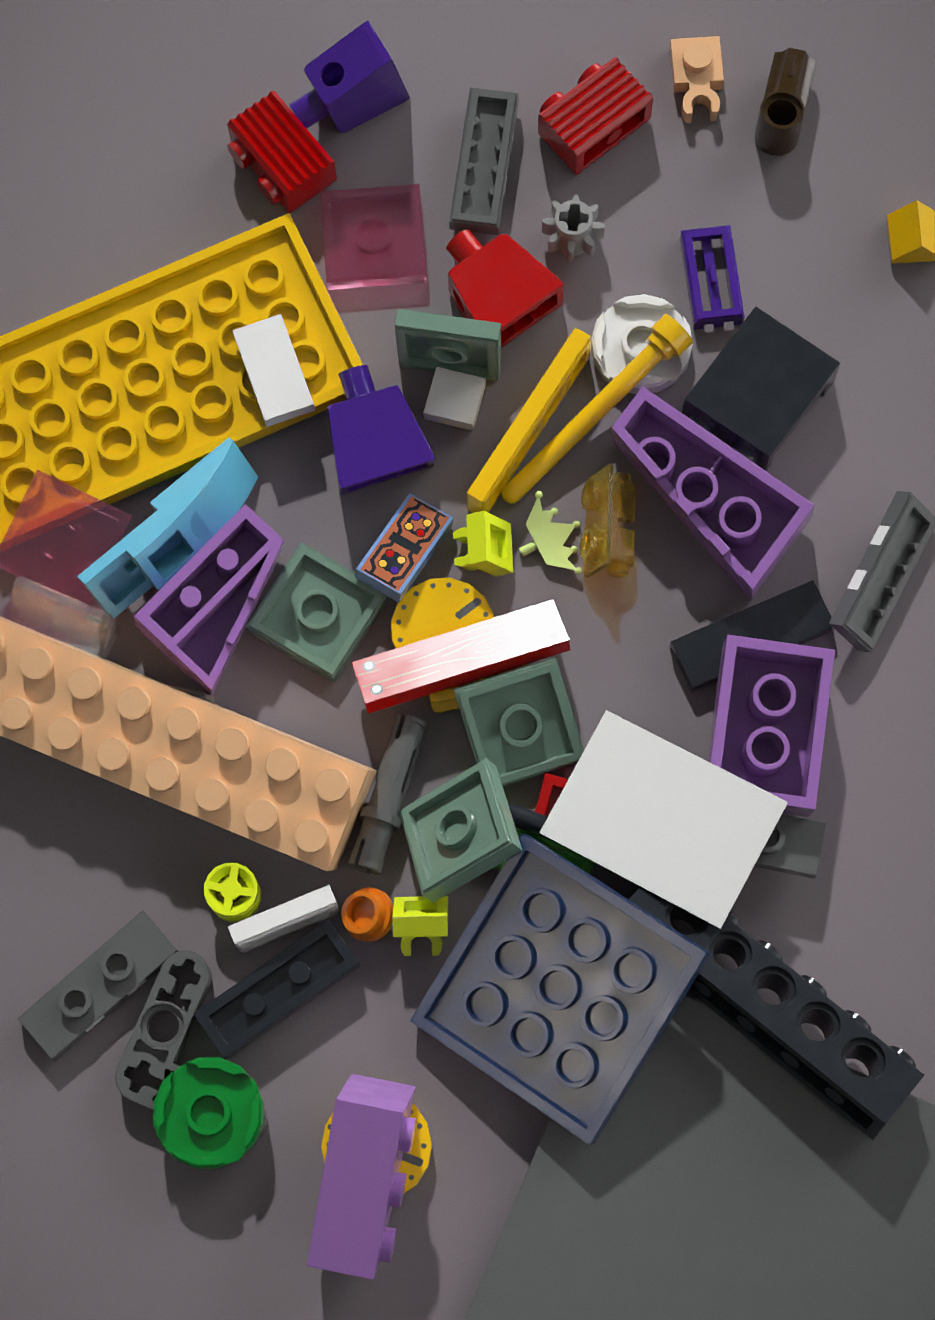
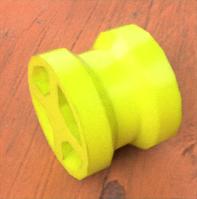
(225, 880)

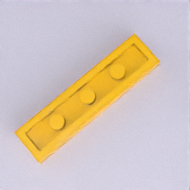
(529, 422)

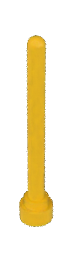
(666, 340)

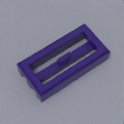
(717, 315)

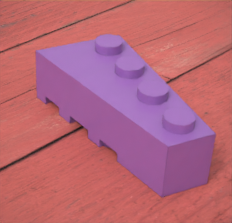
(716, 492)

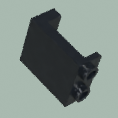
(760, 387)

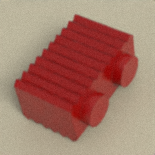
(594, 114)
(281, 153)

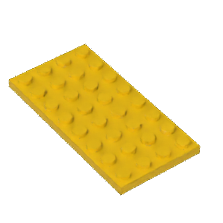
(152, 369)

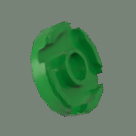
(208, 1113)

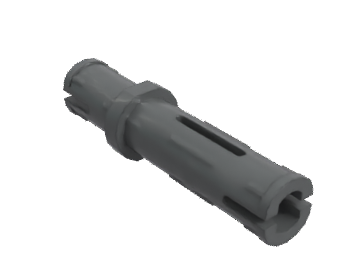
(392, 781)

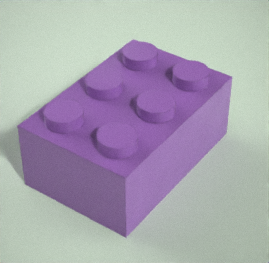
(772, 717)

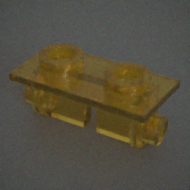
(608, 499)

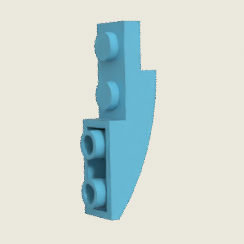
(183, 523)

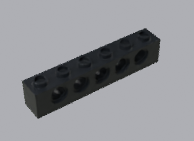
(777, 1028)

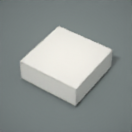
(454, 398)

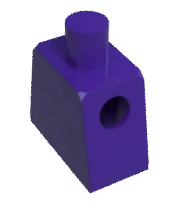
(351, 82)
(374, 434)

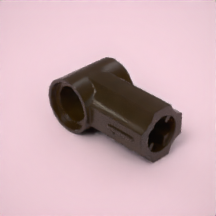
(784, 101)

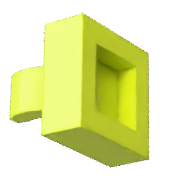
(488, 544)
(420, 918)

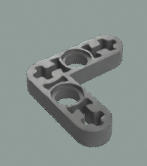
(164, 1055)

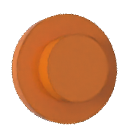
(367, 914)

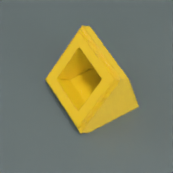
(911, 233)

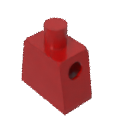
(501, 284)

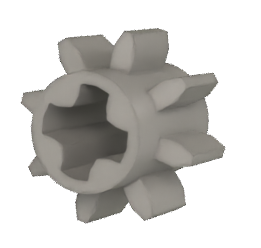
(573, 214)

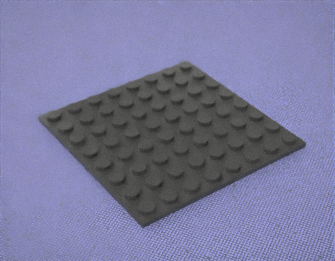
(721, 1201)

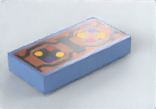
(404, 547)

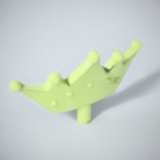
(550, 537)

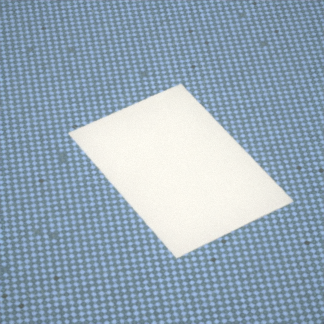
(663, 818)

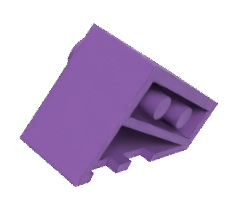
(211, 599)
(362, 1176)

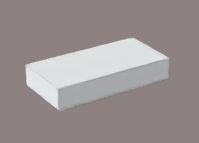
(273, 370)
(284, 919)

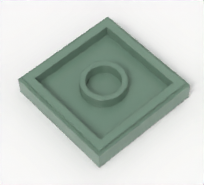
(448, 343)
(317, 612)
(521, 721)
(460, 830)

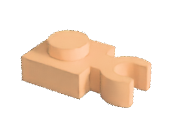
(698, 71)

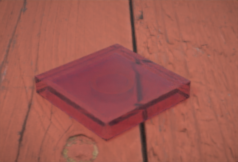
(373, 237)
(60, 535)

